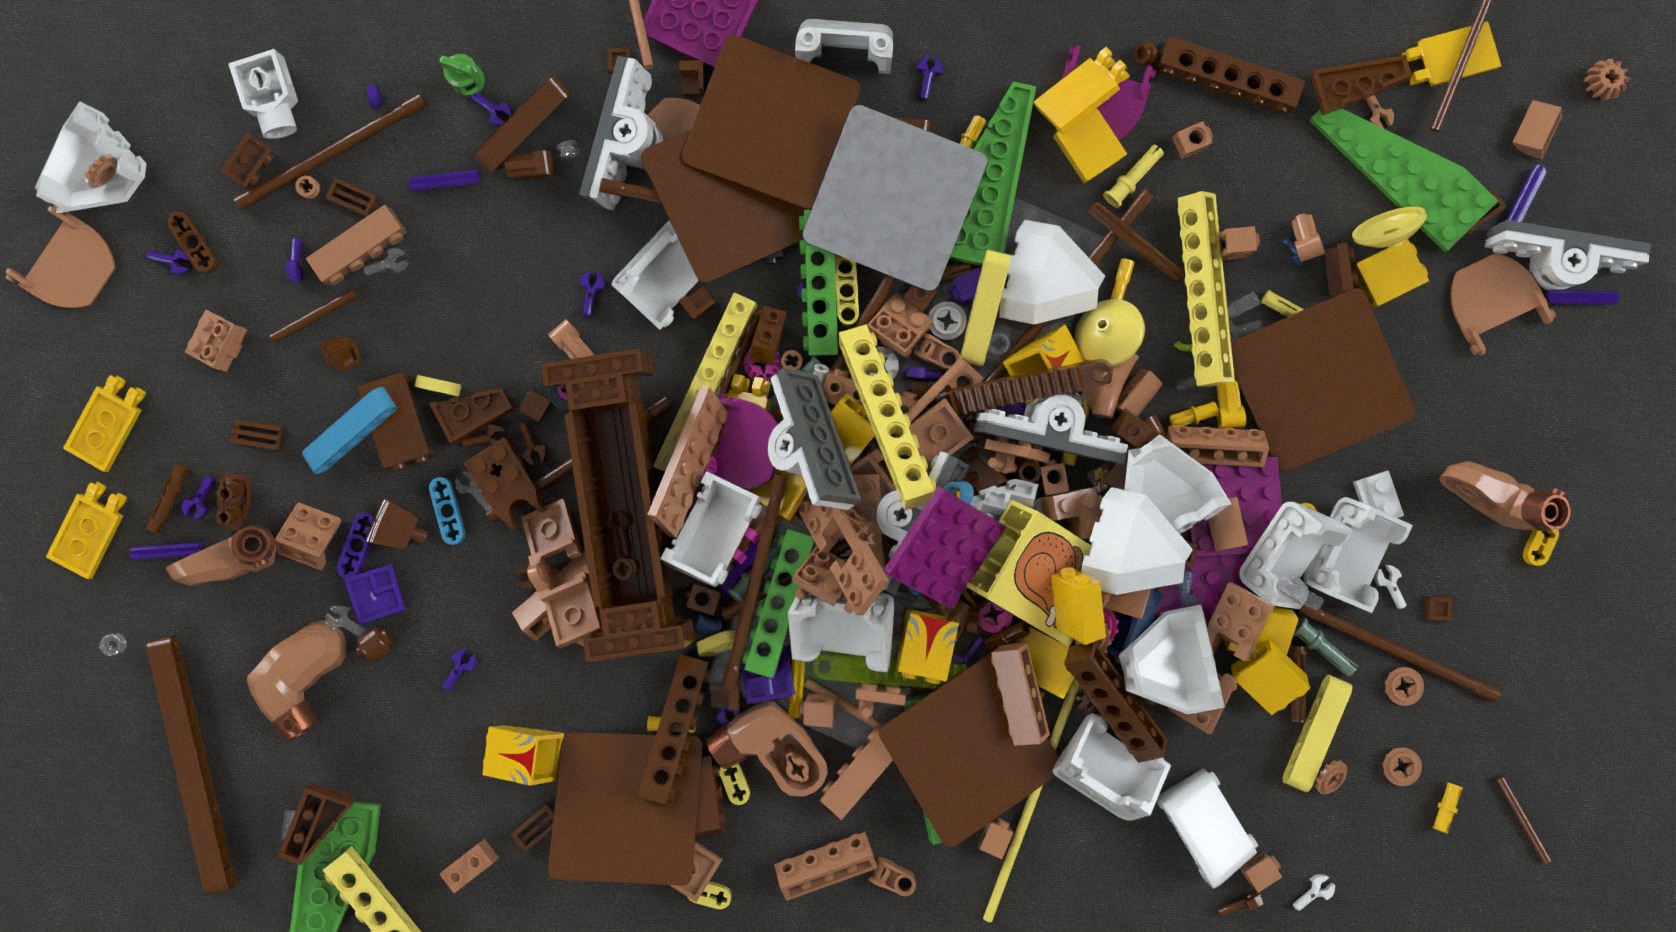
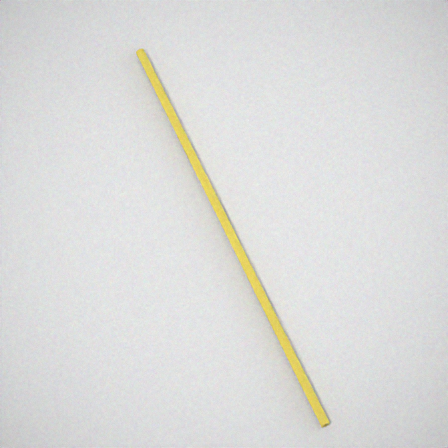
(1028, 809)

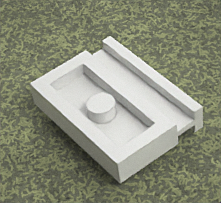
(1379, 493)

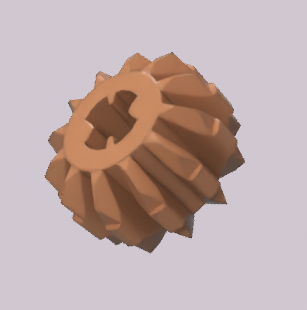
(1606, 79)

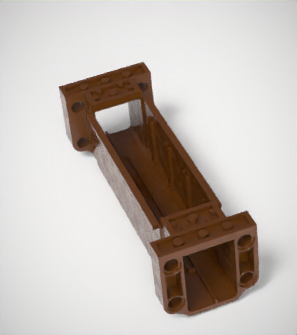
(612, 475)

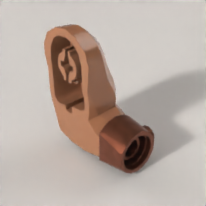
(1505, 499)
(777, 742)

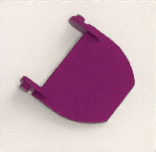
(1126, 105)
(744, 444)

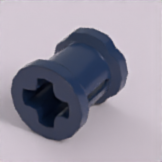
(709, 624)

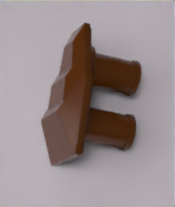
(234, 500)

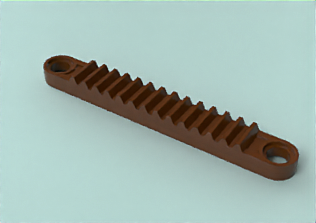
(1025, 387)

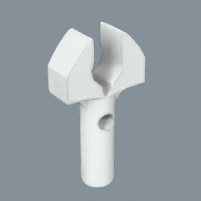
(1391, 584)
(1315, 891)

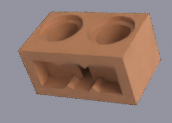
(1238, 242)
(469, 865)

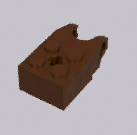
(510, 488)

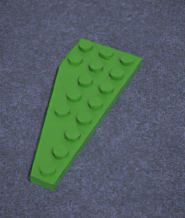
(1410, 175)
(992, 205)
(316, 902)

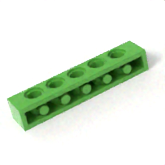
(828, 343)
(768, 664)

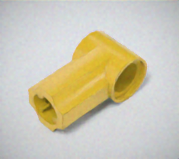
(1230, 409)

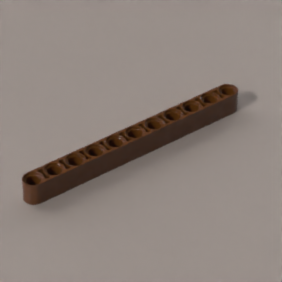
(191, 765)

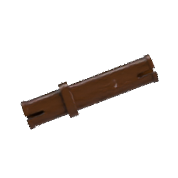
(169, 494)

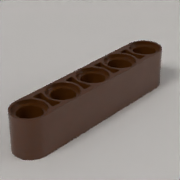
(521, 123)

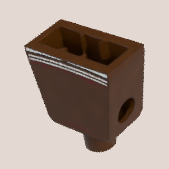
(394, 526)

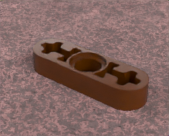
(182, 238)

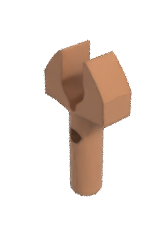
(1378, 112)

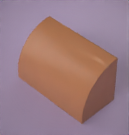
(1537, 129)
(1138, 392)
(1228, 528)

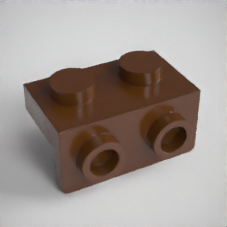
(247, 161)
(1339, 269)

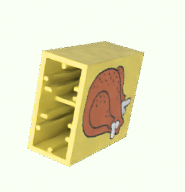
(1021, 567)

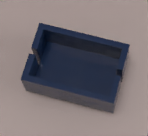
(1131, 627)

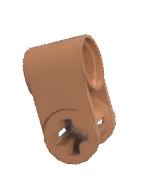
(935, 352)
(891, 876)

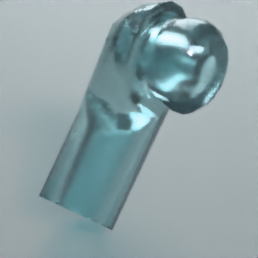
(1184, 588)

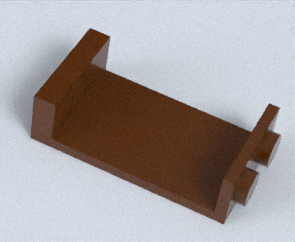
(400, 435)

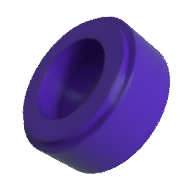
(374, 96)

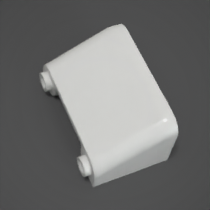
(819, 33)
(657, 277)
(712, 531)
(1288, 550)
(1349, 568)
(820, 626)
(1109, 773)
(1208, 826)

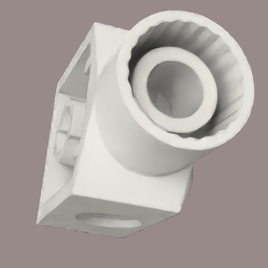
(266, 92)

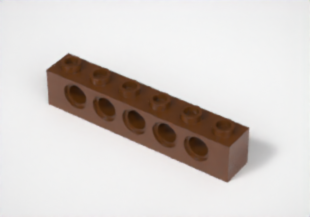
(1242, 71)
(686, 668)
(1119, 707)

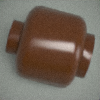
(374, 644)

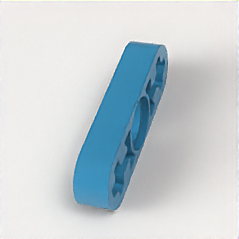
(445, 529)

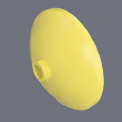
(1390, 227)
(1118, 339)

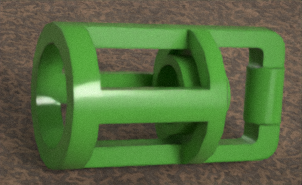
(461, 72)

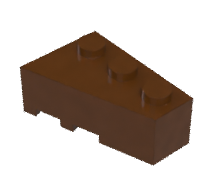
(710, 816)
(314, 818)

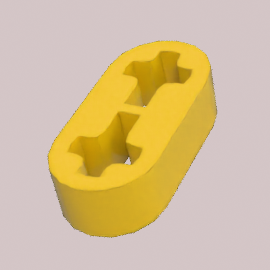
(1541, 544)

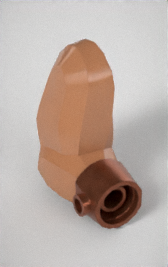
(242, 553)
(290, 670)

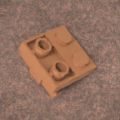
(899, 325)
(216, 341)
(1007, 450)
(817, 578)
(873, 693)

